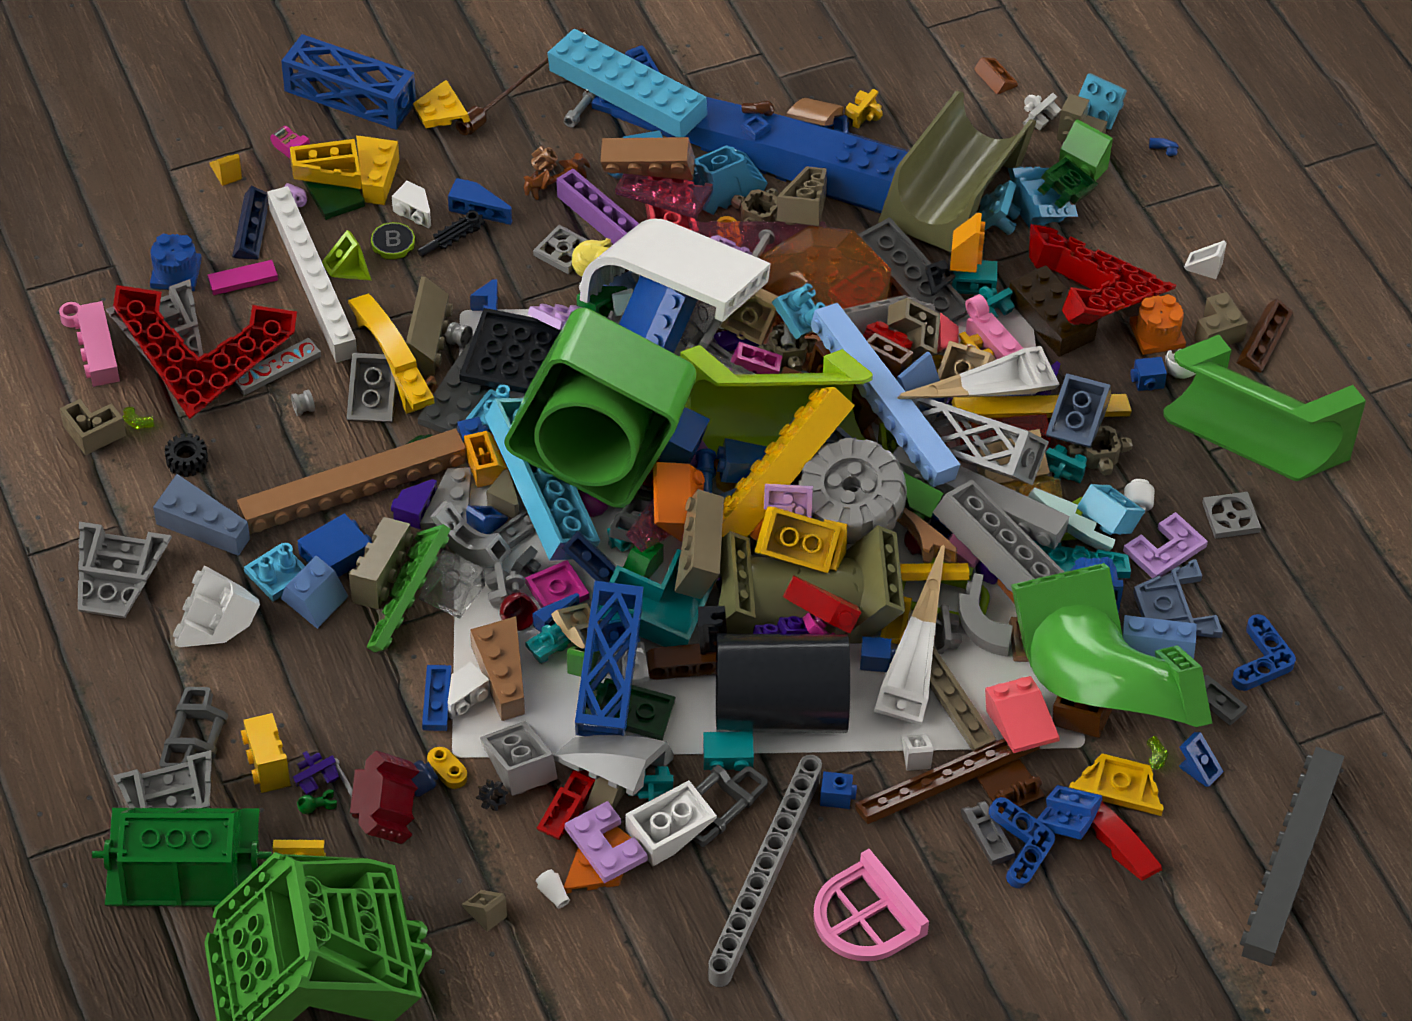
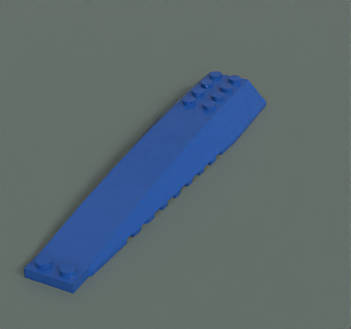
(856, 166)

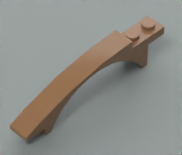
(926, 536)

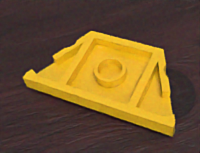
(440, 107)
(1121, 783)

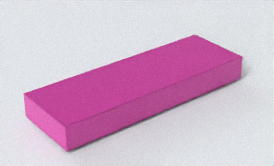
(242, 277)

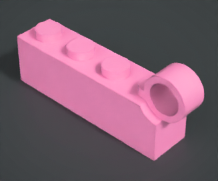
(989, 328)
(96, 340)

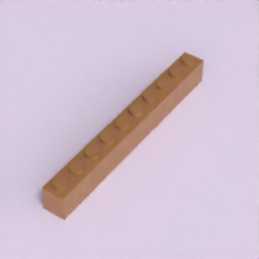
(352, 481)

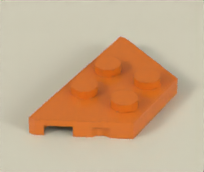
(584, 875)

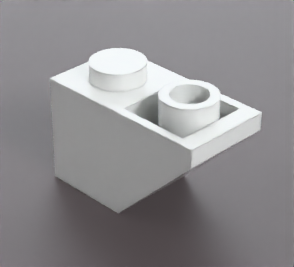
(412, 203)
(466, 688)

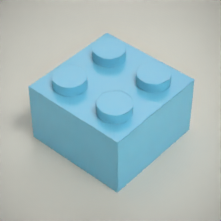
(1110, 509)

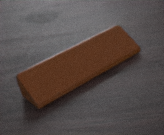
(1265, 336)

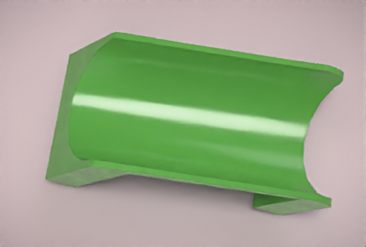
(1261, 421)

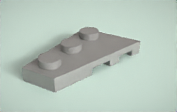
(454, 488)

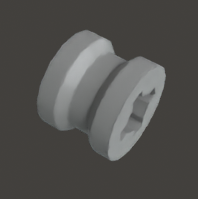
(458, 334)
(303, 402)

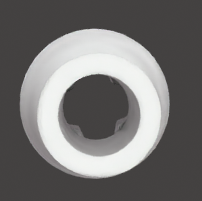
(552, 887)

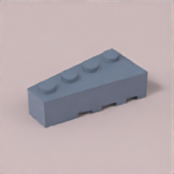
(201, 517)

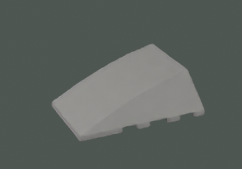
(178, 312)
(114, 569)
(615, 758)
(170, 787)

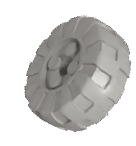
(856, 486)

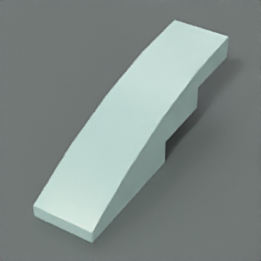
(1078, 526)

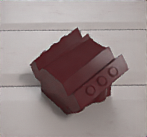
(384, 796)

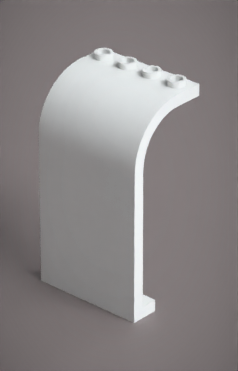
(682, 262)

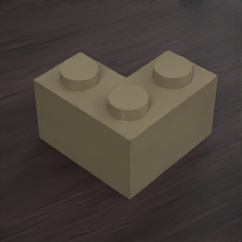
(1073, 109)
(1221, 319)
(917, 323)
(93, 429)

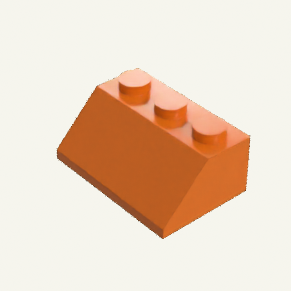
(672, 487)

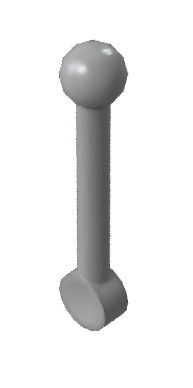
(343, 777)

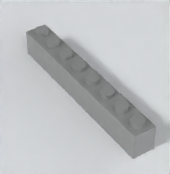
(1034, 518)

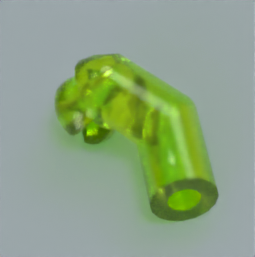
(136, 421)
(1159, 754)

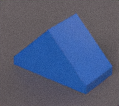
(484, 518)

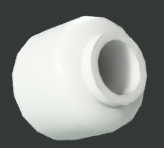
(1140, 493)

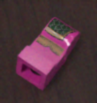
(285, 138)

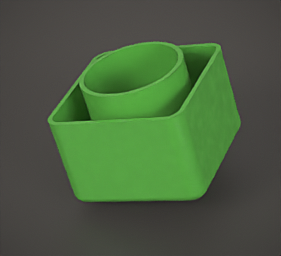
(601, 408)

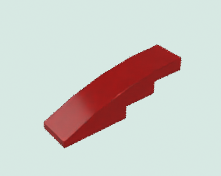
(567, 804)
(1124, 844)

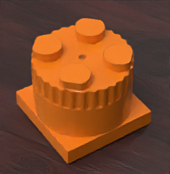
(1159, 325)

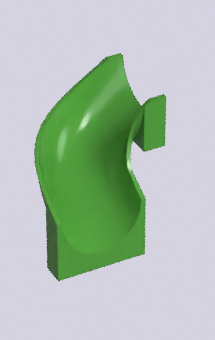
(1080, 654)

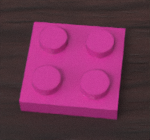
(555, 584)

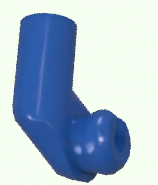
(1162, 143)

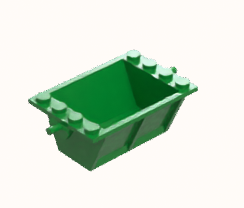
(179, 855)

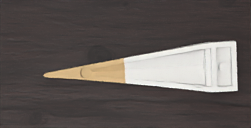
(1014, 374)
(907, 681)

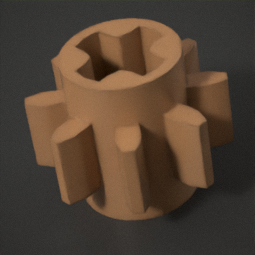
(544, 159)

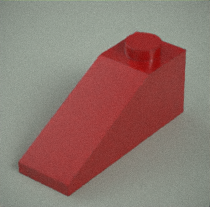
(822, 604)

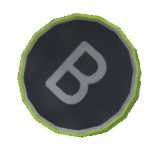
(392, 240)

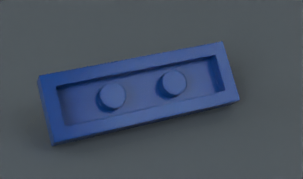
(436, 698)

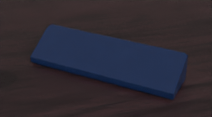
(251, 224)
(589, 557)

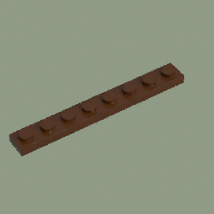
(937, 780)

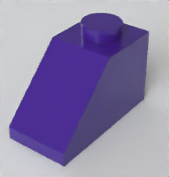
(413, 503)

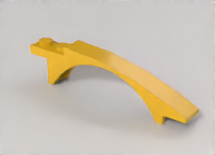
(409, 381)

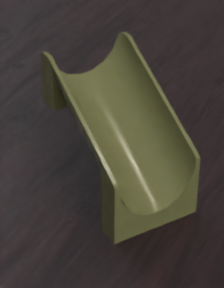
(946, 174)
(865, 577)

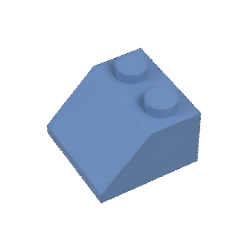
(315, 592)

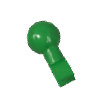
(307, 804)

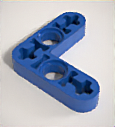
(1270, 659)
(1030, 837)

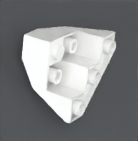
(214, 610)

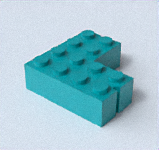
(666, 615)

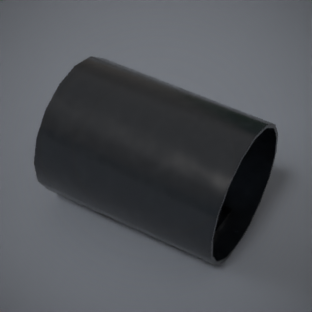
(782, 683)

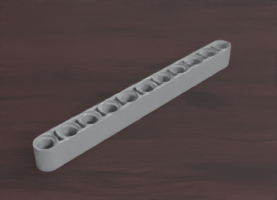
(764, 878)

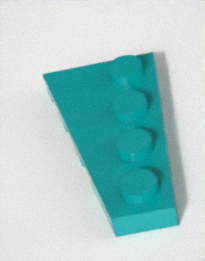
(1066, 557)

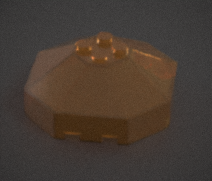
(833, 262)

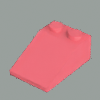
(1020, 714)

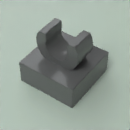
(527, 562)

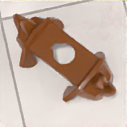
(535, 183)

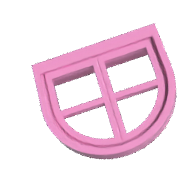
(890, 896)

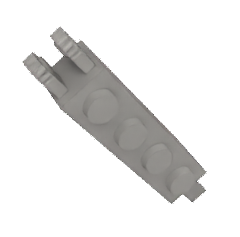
(876, 311)

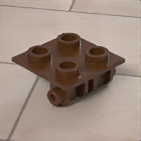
(1012, 783)

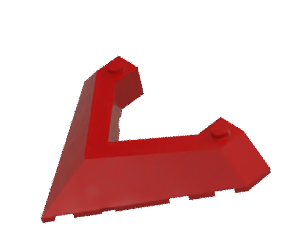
(1111, 280)
(192, 378)

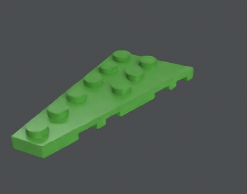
(408, 581)

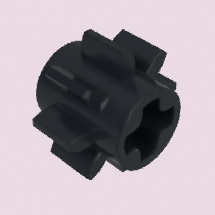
(490, 789)

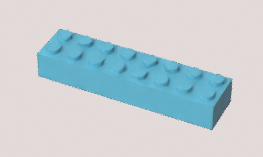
(627, 83)
(550, 502)

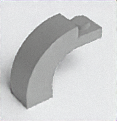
(469, 543)
(982, 631)

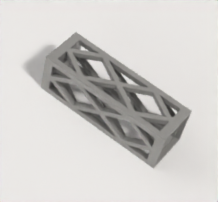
(1025, 455)

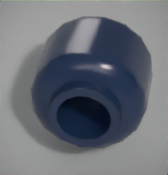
(425, 779)

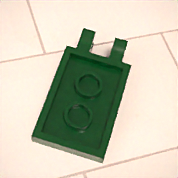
(1068, 182)
(334, 199)
(647, 711)

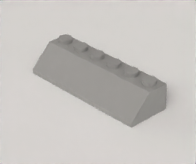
(993, 536)

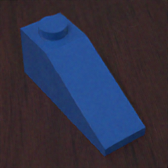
(471, 196)

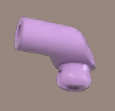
(298, 194)

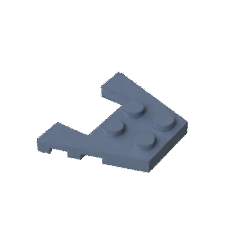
(1165, 600)

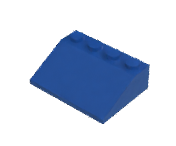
(658, 313)

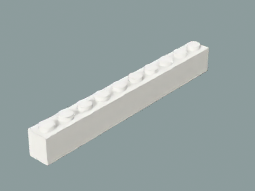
(312, 274)

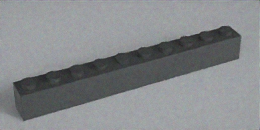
(1292, 857)

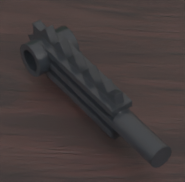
(453, 233)

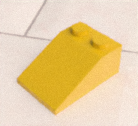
(797, 539)

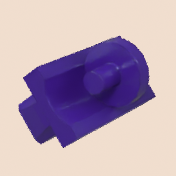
(325, 767)

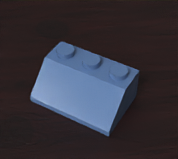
(1155, 634)

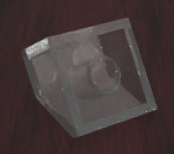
(453, 584)

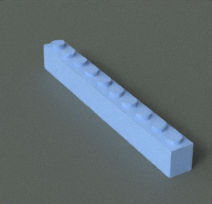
(898, 415)

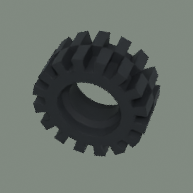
(182, 445)

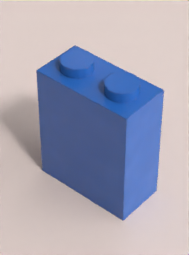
(335, 543)

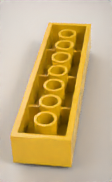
(785, 458)

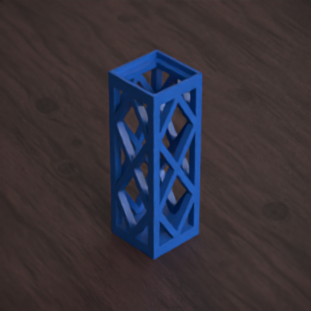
(397, 93)
(621, 598)

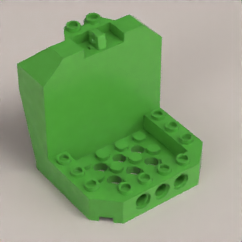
(316, 938)

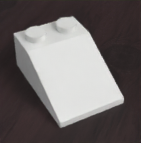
(669, 821)

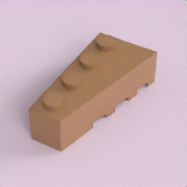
(649, 157)
(499, 660)

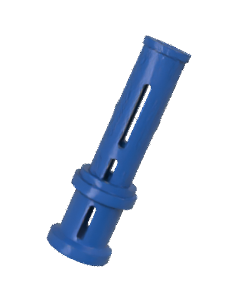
(706, 465)

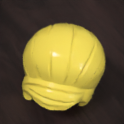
(588, 252)

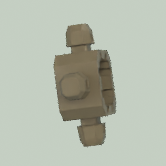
(757, 198)
(794, 357)
(1105, 459)

